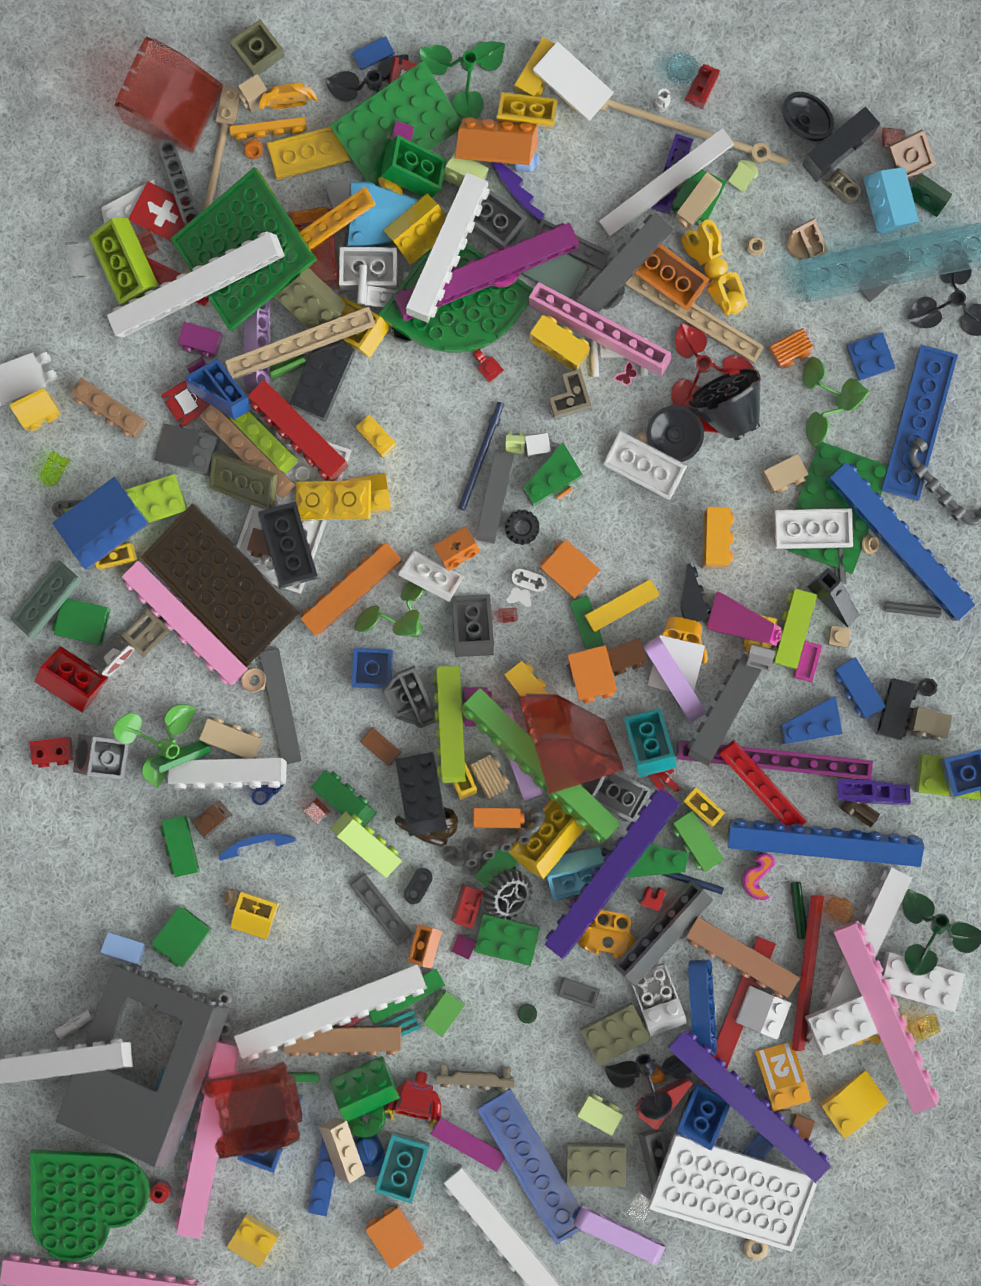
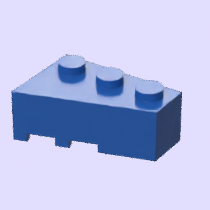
(814, 723)

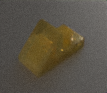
(924, 1027)

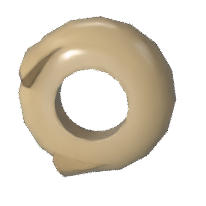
(252, 673)
(754, 1256)

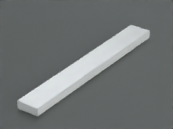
(666, 182)

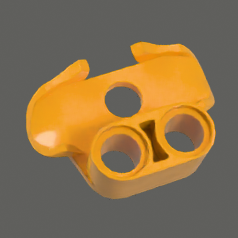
(287, 96)
(685, 630)
(596, 933)

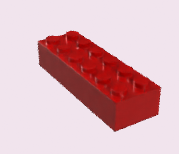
(293, 427)

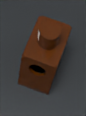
(211, 819)

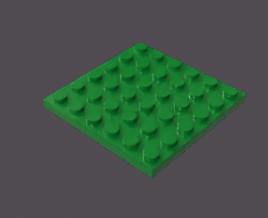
(224, 225)

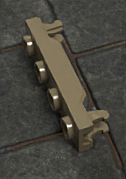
(475, 1078)

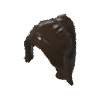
(437, 837)

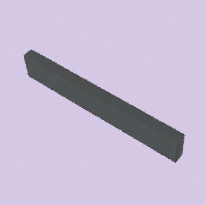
(280, 706)

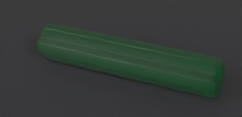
(799, 910)

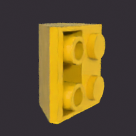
(254, 915)

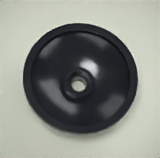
(807, 116)
(685, 423)

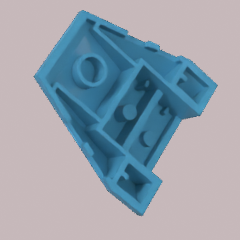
(369, 226)

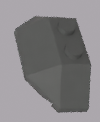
(409, 698)

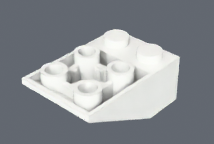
(659, 1001)

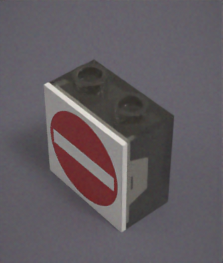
(111, 655)

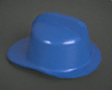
(370, 1154)

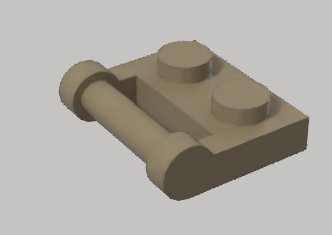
(150, 636)

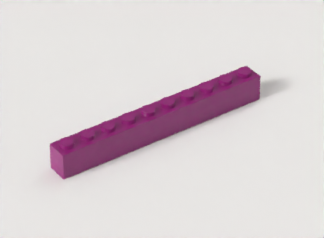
(500, 265)
(794, 762)

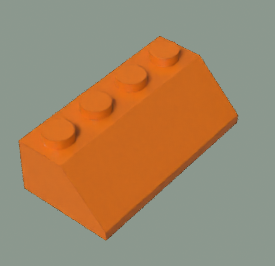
(497, 141)
(673, 277)

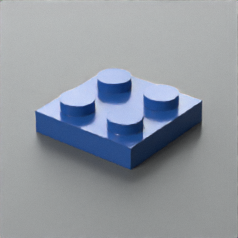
(870, 356)

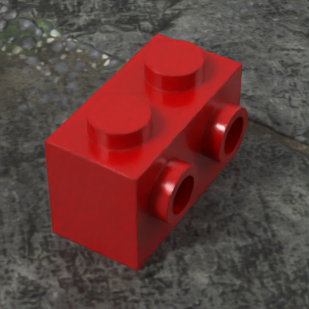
(51, 751)

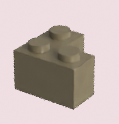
(574, 400)
(929, 722)

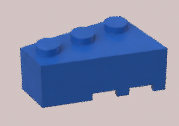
(218, 389)

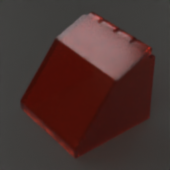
(168, 95)
(568, 741)

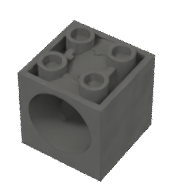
(100, 757)

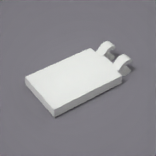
(24, 377)

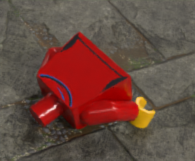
(416, 1100)

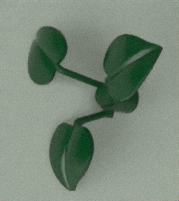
(919, 908)

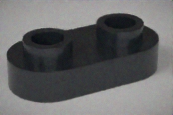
(417, 885)

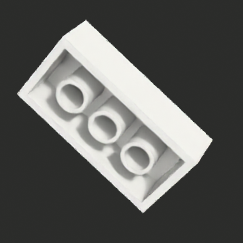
(936, 988)

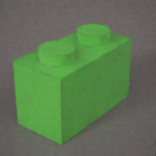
(443, 1013)

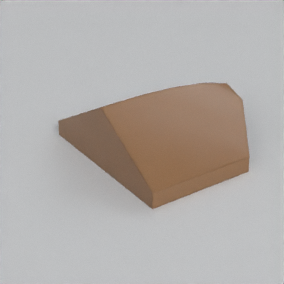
(806, 241)

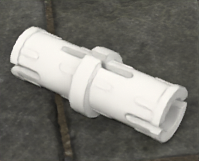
(659, 100)
(74, 1024)

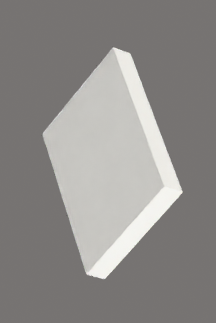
(431, 575)

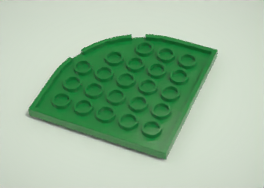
(466, 322)

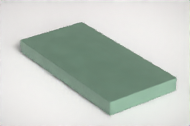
(559, 274)
(46, 599)

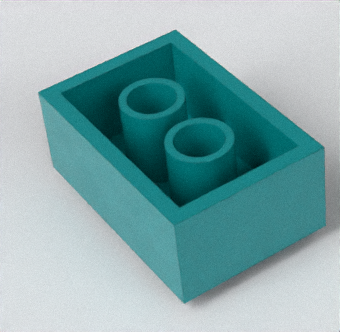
(650, 742)
(402, 1167)

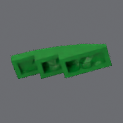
(433, 982)

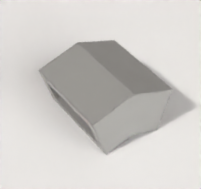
(760, 657)

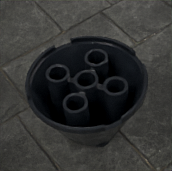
(730, 403)

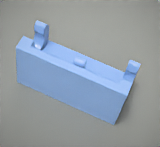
(123, 949)

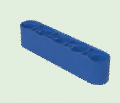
(702, 1003)

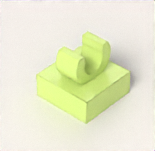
(515, 443)

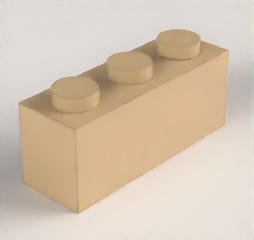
(231, 738)
(342, 1150)

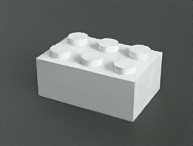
(380, 263)
(841, 1024)

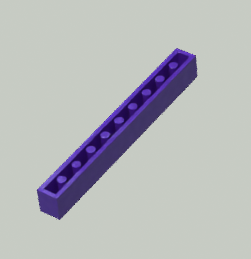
(612, 873)
(749, 1106)

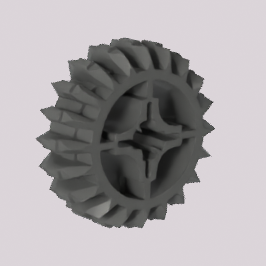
(507, 894)

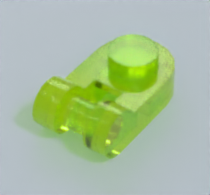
(51, 476)

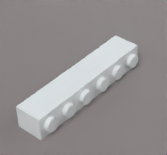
(229, 773)

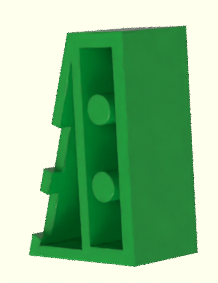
(553, 476)
(343, 797)
(659, 861)

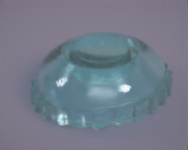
(682, 68)

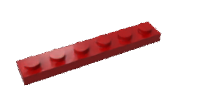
(761, 784)

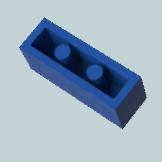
(858, 688)

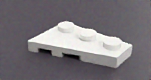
(124, 205)

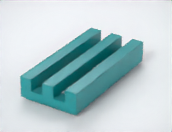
(413, 1020)

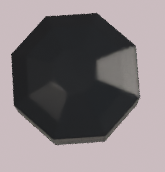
(927, 687)

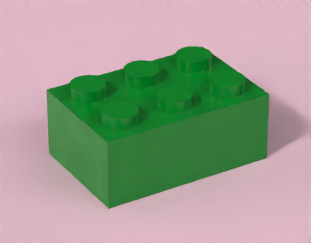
(413, 167)
(507, 939)
(364, 1088)

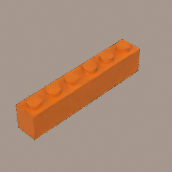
(351, 589)

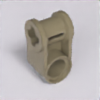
(840, 183)

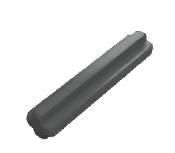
(912, 609)

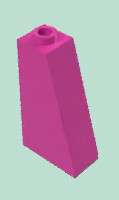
(739, 621)

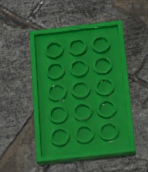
(410, 99)
(821, 495)

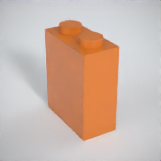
(569, 568)
(592, 674)
(498, 817)
(394, 1236)

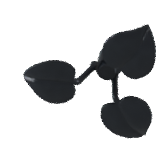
(345, 83)
(927, 314)
(624, 1074)

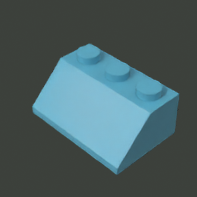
(891, 200)
(573, 873)

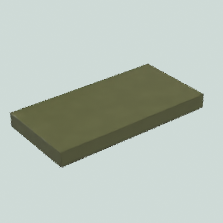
(243, 481)

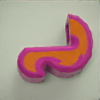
(755, 873)

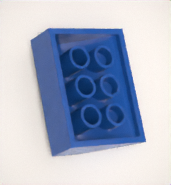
(100, 523)

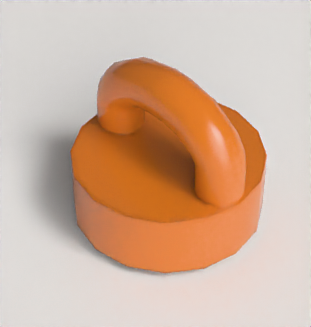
(253, 149)
(657, 1077)

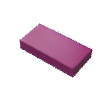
(808, 661)

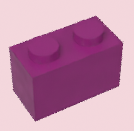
(200, 339)

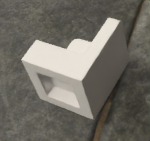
(537, 444)

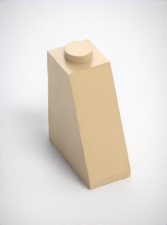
(698, 201)

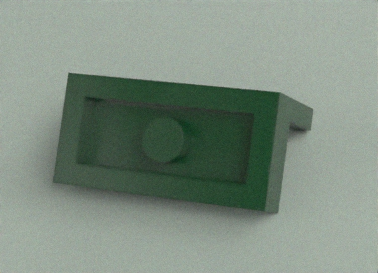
(930, 195)

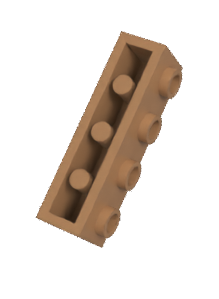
(109, 408)

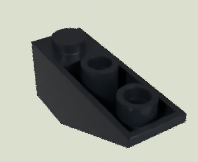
(834, 596)
(692, 602)

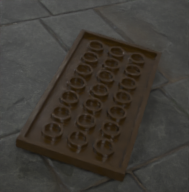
(220, 585)

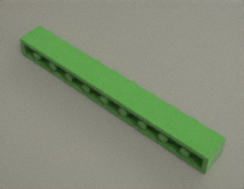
(520, 747)

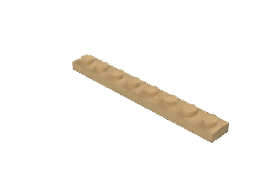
(700, 319)
(300, 343)

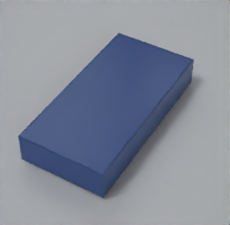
(373, 53)

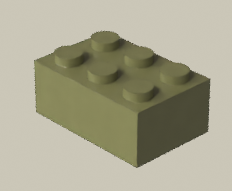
(311, 300)
(615, 1034)
(596, 1165)

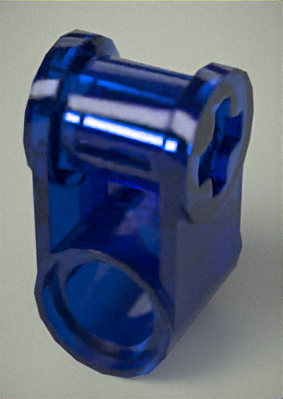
(270, 792)

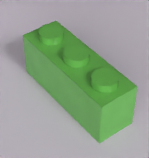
(697, 841)

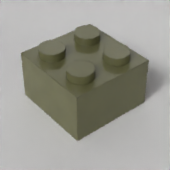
(257, 48)

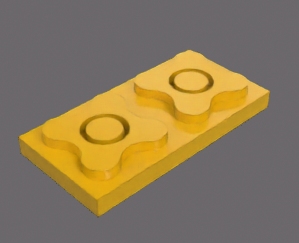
(306, 153)
(334, 500)

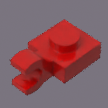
(489, 367)

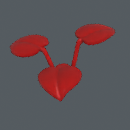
(691, 342)

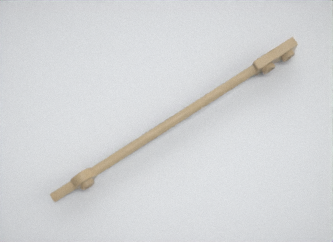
(226, 117)
(698, 132)

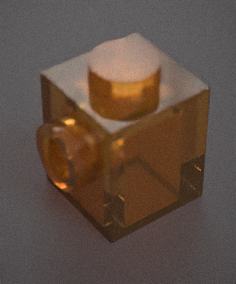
(840, 909)

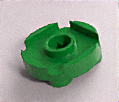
(369, 1129)

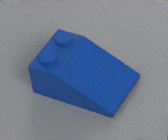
(702, 1116)

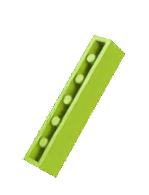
(450, 724)

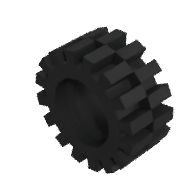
(513, 519)

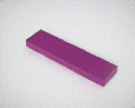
(468, 1144)

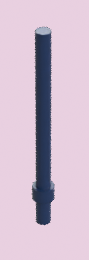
(493, 421)

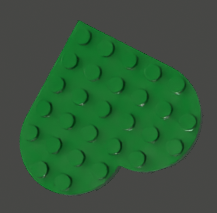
(81, 1198)

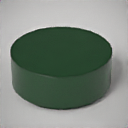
(527, 1013)

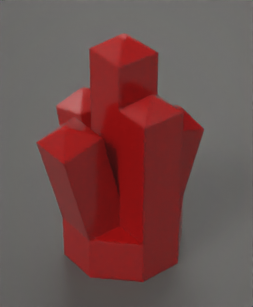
(657, 777)

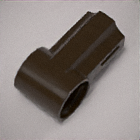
(860, 811)

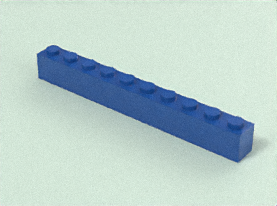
(900, 541)
(825, 843)

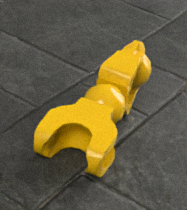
(706, 250)

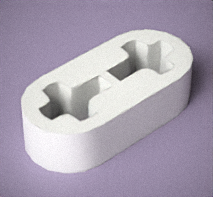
(531, 576)

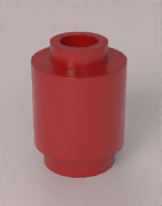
(162, 1186)

